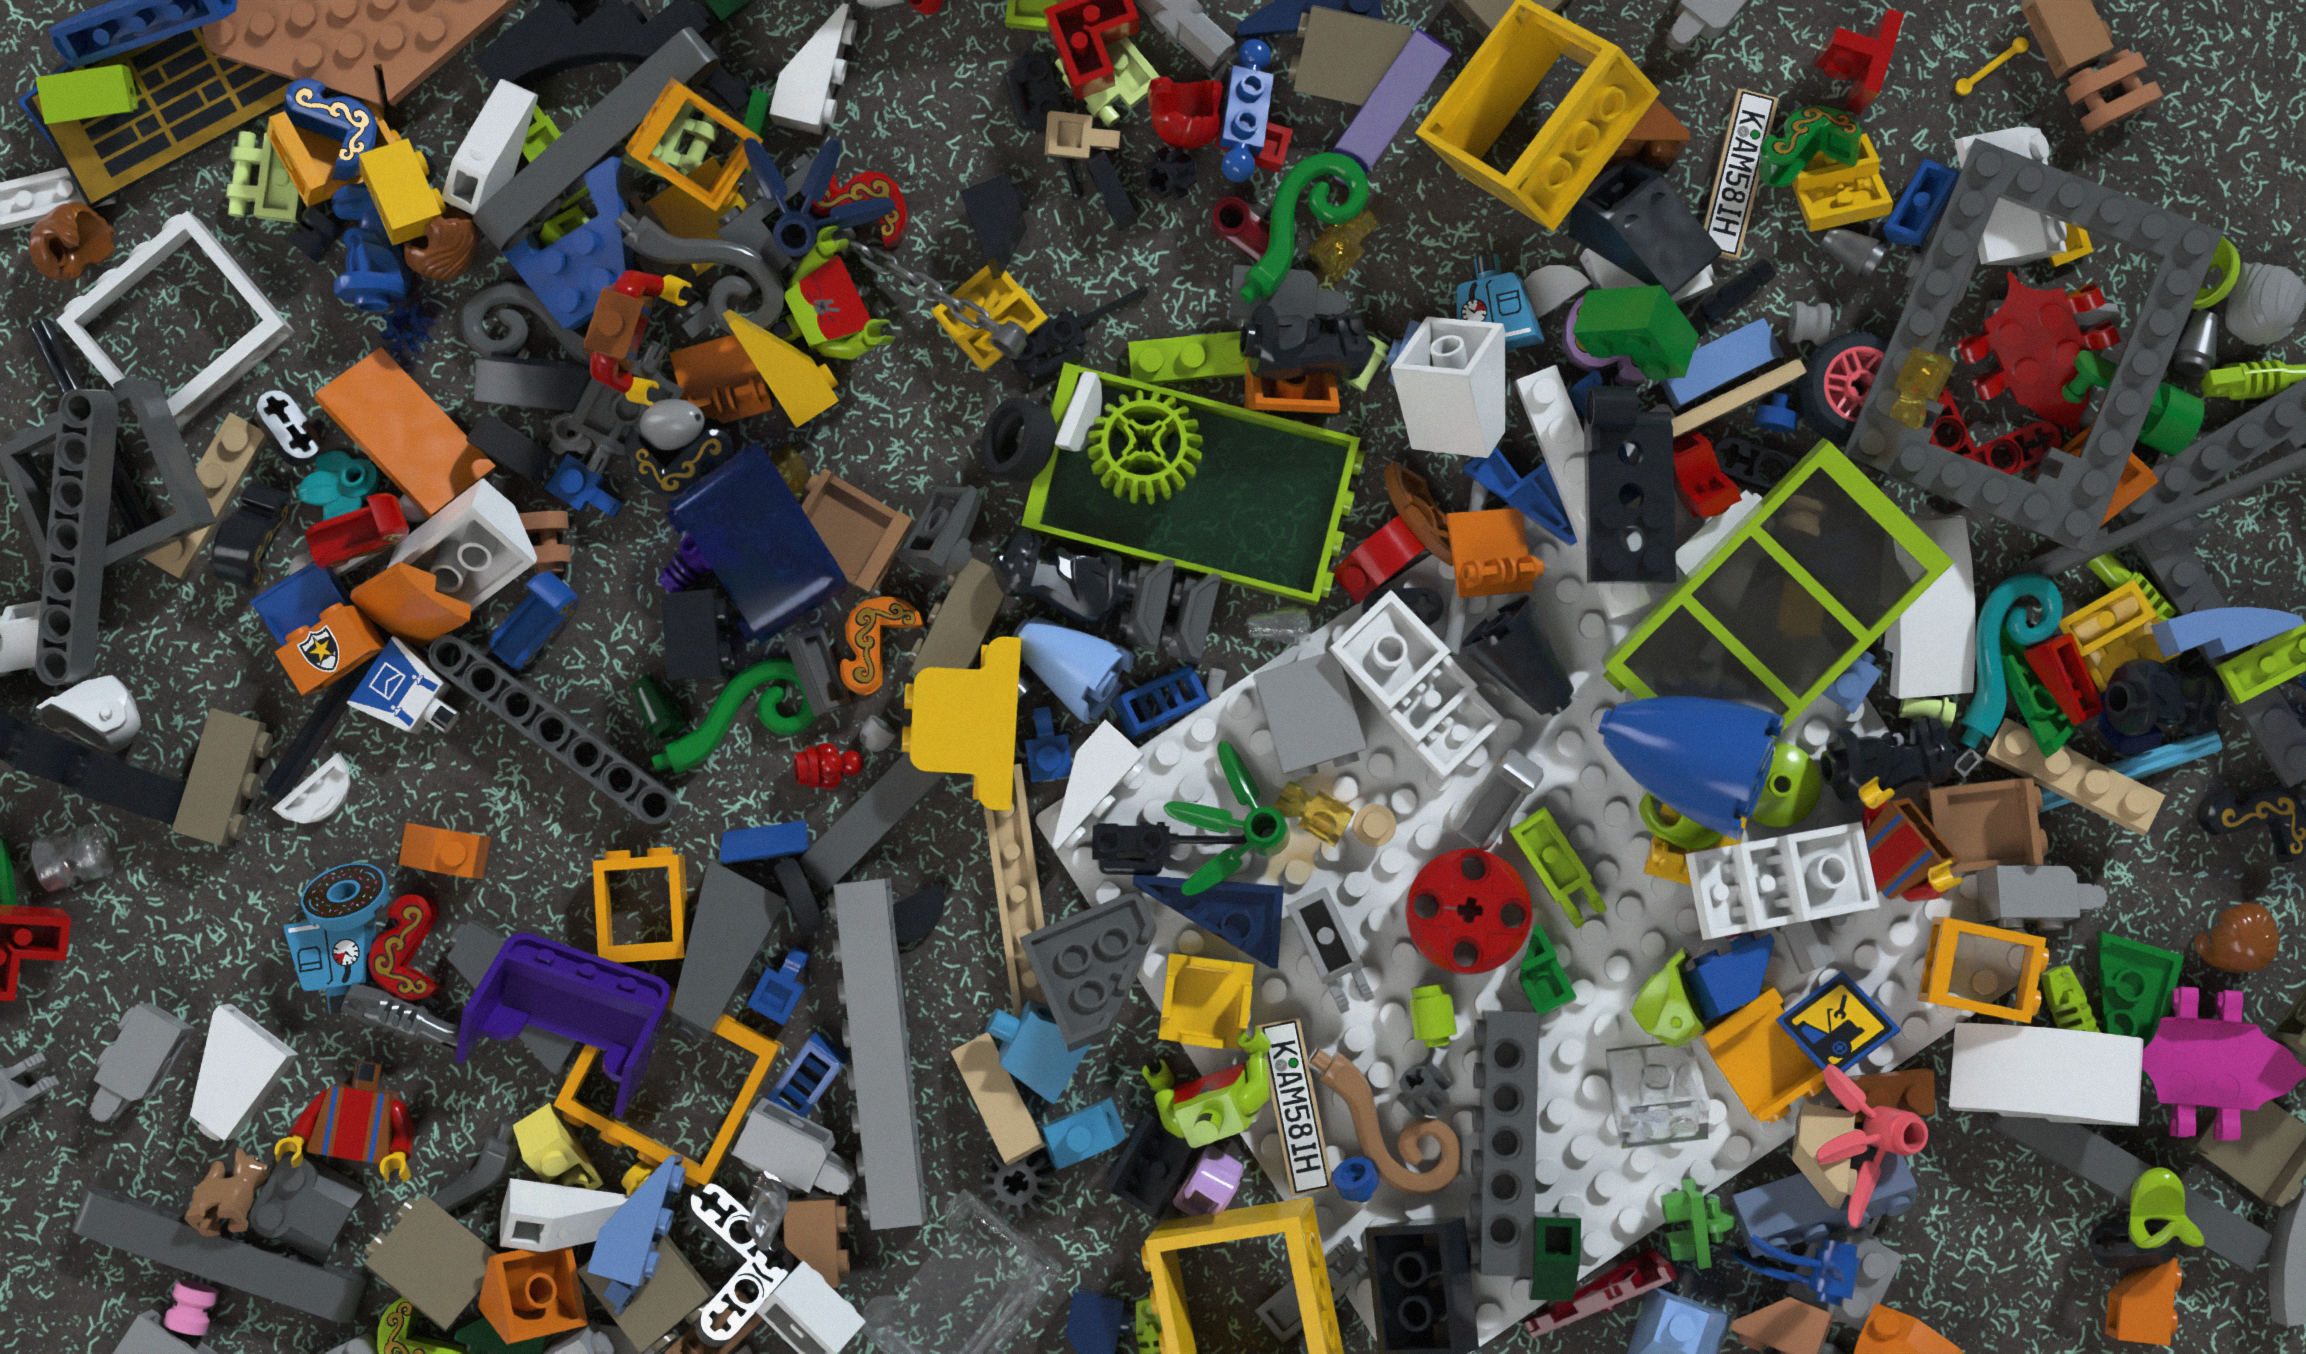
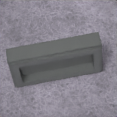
(818, 671)

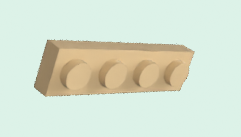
(220, 475)
(2076, 778)

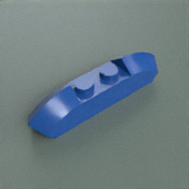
(130, 24)

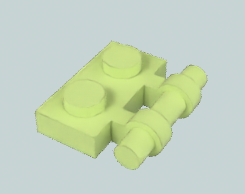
(1131, 81)
(666, 149)
(275, 193)

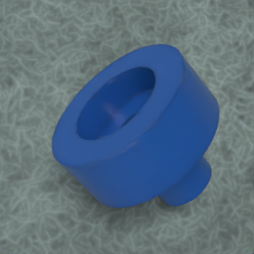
(1777, 416)
(1355, 1179)

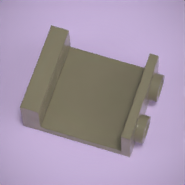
(2265, 1159)

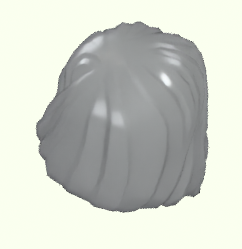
(2264, 303)

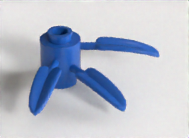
(1832, 1271)

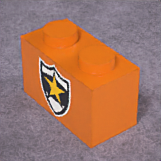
(330, 648)

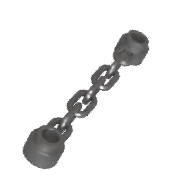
(1006, 338)

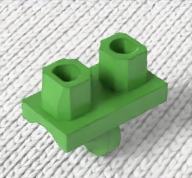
(1689, 1207)

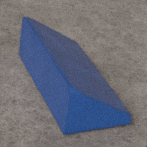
(1921, 203)
(764, 842)

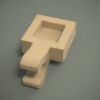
(1072, 136)

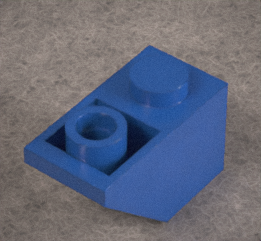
(1732, 978)

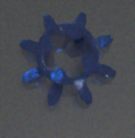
(408, 317)

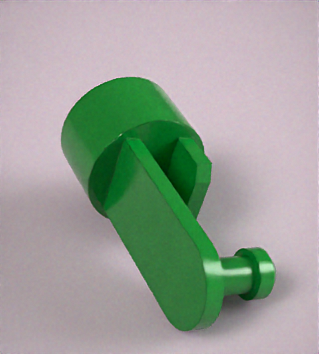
(2172, 417)

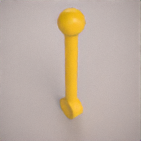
(1964, 86)

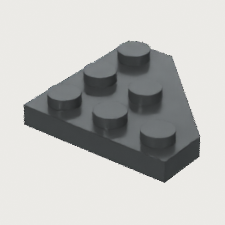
(1091, 965)

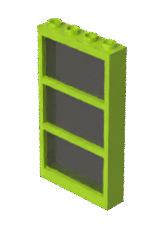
(1784, 595)

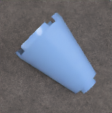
(1074, 665)

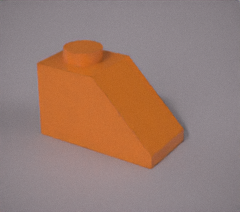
(444, 851)

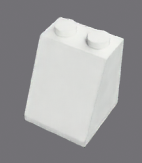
(1453, 386)

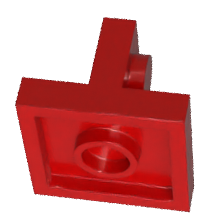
(1861, 58)

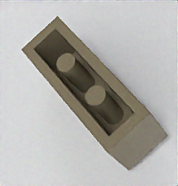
(961, 621)
(223, 778)

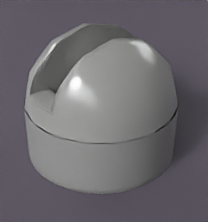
(876, 734)

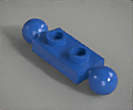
(1246, 110)

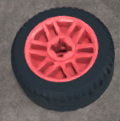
(1826, 388)

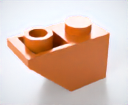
(2143, 1305)

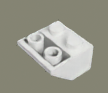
(810, 1313)

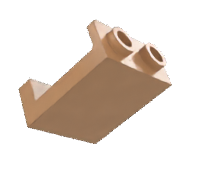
(855, 528)
(1988, 822)

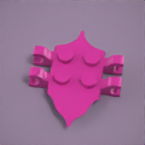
(2215, 1064)

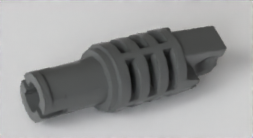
(400, 1017)

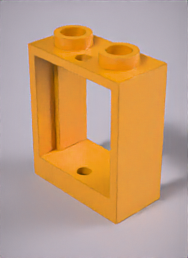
(655, 125)
(678, 898)
(1940, 960)

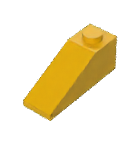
(789, 372)

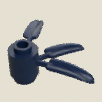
(813, 189)

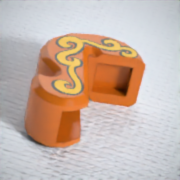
(865, 638)

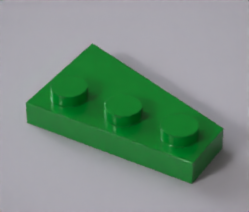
(2135, 986)

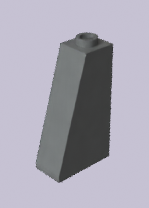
(724, 944)
(472, 954)

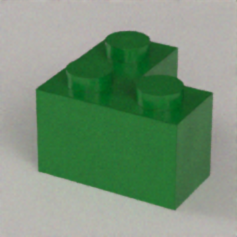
(1637, 324)

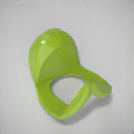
(1684, 833)
(2160, 1196)

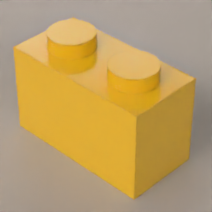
(400, 189)

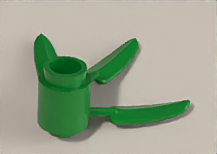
(1219, 821)

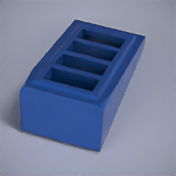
(1128, 718)
(827, 1052)

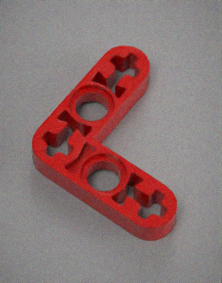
(1983, 453)

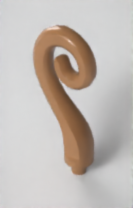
(1351, 1085)

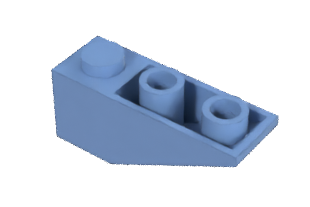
(631, 1236)

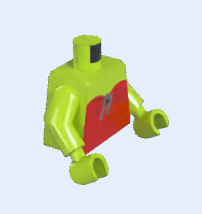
(828, 305)
(1217, 1102)

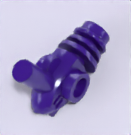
(684, 568)

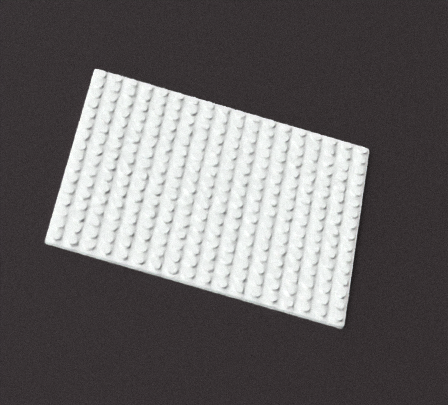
(1604, 960)

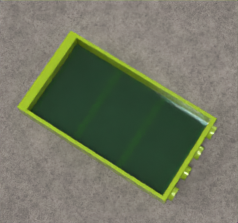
(1254, 511)

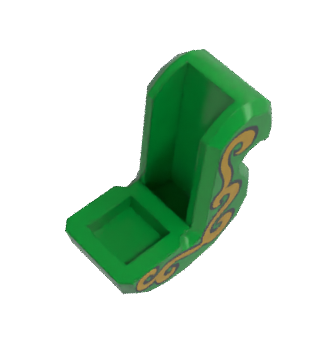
(1803, 136)

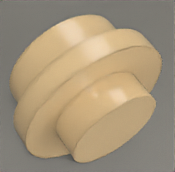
(1374, 825)

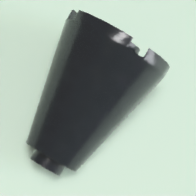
(1522, 656)

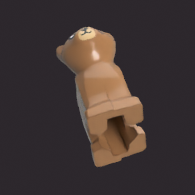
(226, 1197)

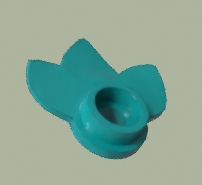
(334, 485)

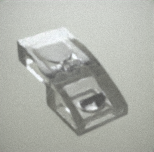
(766, 1209)

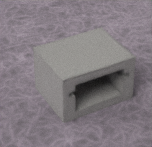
(1966, 762)

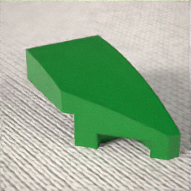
(1543, 976)

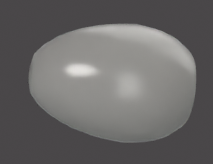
(671, 424)

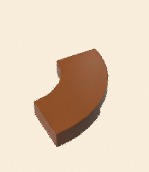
(1418, 510)

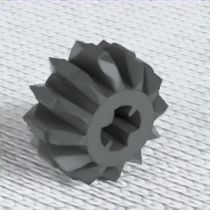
(1023, 1194)

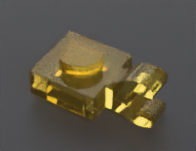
(1339, 245)
(1919, 381)
(1319, 814)

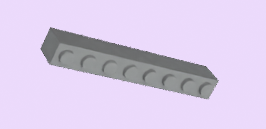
(879, 1054)

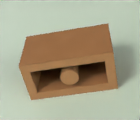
(2068, 33)

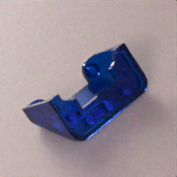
(758, 544)

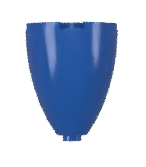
(1696, 754)

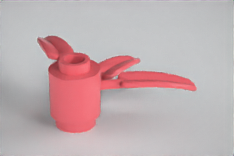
(1883, 1129)

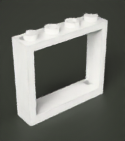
(143, 259)

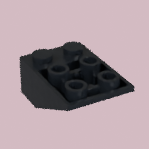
(1642, 227)

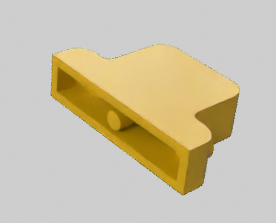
(968, 721)

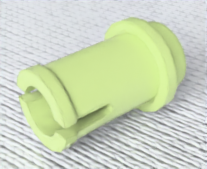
(1377, 357)
(1921, 706)

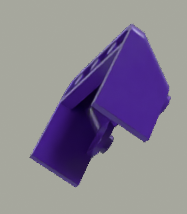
(573, 997)

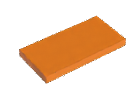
(404, 432)

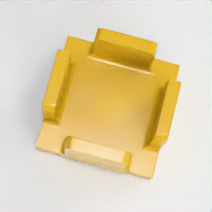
(1205, 1001)

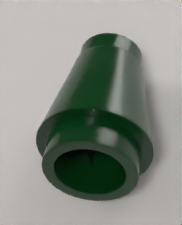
(658, 709)

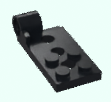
(1609, 422)

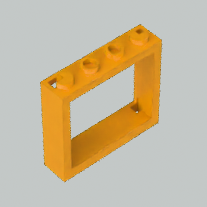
(652, 1151)

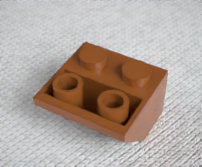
(1654, 139)

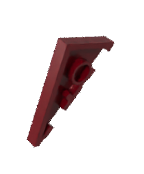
(1606, 1292)

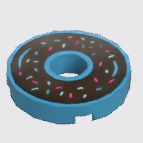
(323, 895)

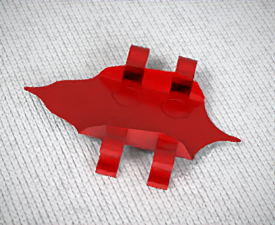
(2036, 347)

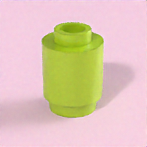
(1432, 1014)

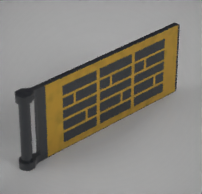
(183, 106)

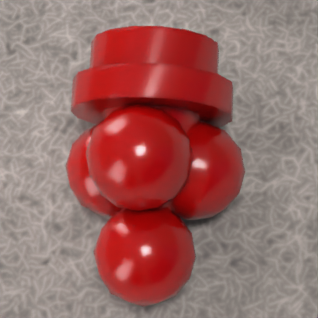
(824, 766)

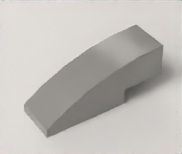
(2288, 1264)

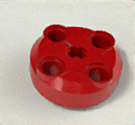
(1468, 911)

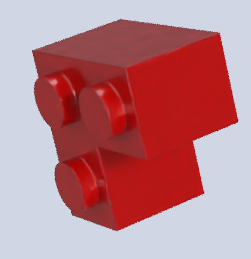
(1080, 36)
(29, 934)

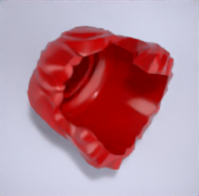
(1185, 112)

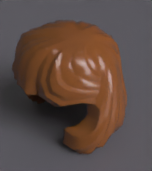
(69, 241)
(448, 247)
(2241, 941)

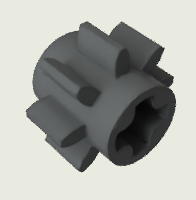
(1424, 1090)

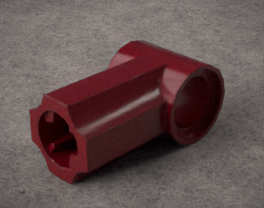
(1250, 236)

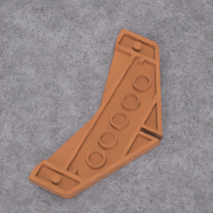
(352, 40)

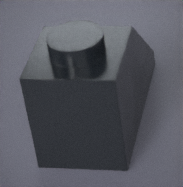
(996, 219)

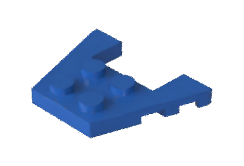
(580, 264)
(1536, 493)

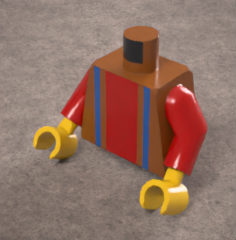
(620, 327)
(1904, 848)
(355, 1124)

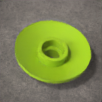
(1803, 789)

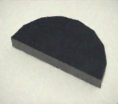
(919, 913)

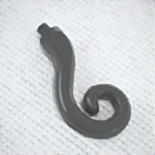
(662, 247)
(517, 294)
(489, 1170)

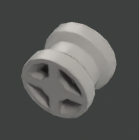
(1809, 323)

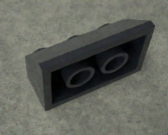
(1422, 1287)

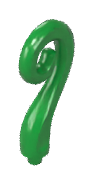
(1276, 262)
(699, 744)

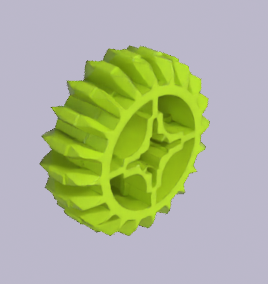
(1167, 421)

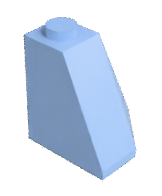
(1678, 1326)

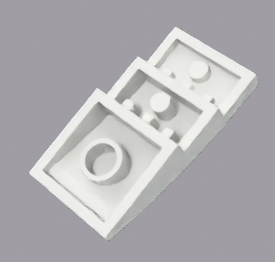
(1938, 631)
(1416, 684)
(1782, 880)
(2046, 1073)

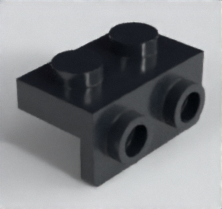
(1150, 1167)

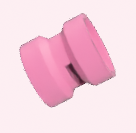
(190, 1310)

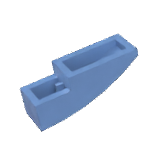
(1723, 362)
(2222, 629)

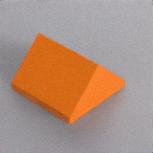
(1300, 394)
(532, 1294)

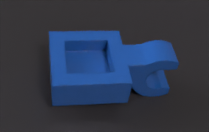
(580, 486)
(1048, 754)
(778, 990)

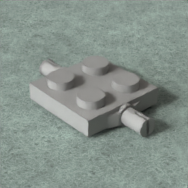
(1873, 1276)

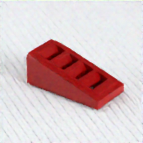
(2065, 677)

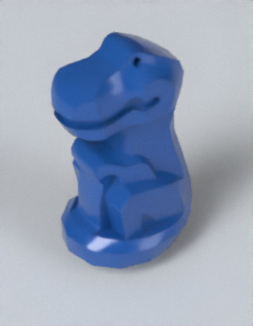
(374, 268)

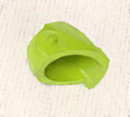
(1667, 1005)

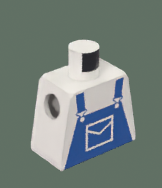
(405, 690)

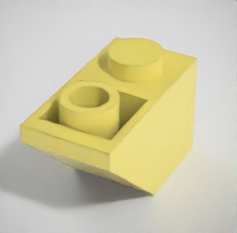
(554, 1150)

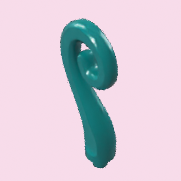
(1991, 693)

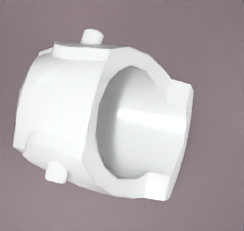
(94, 711)

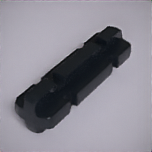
(1737, 289)

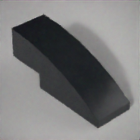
(530, 382)

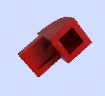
(1699, 478)
(1378, 559)

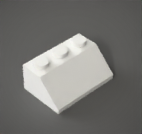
(2013, 231)
(470, 545)

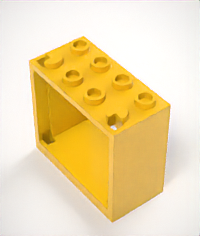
(1573, 140)
(1306, 1255)

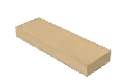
(998, 1099)

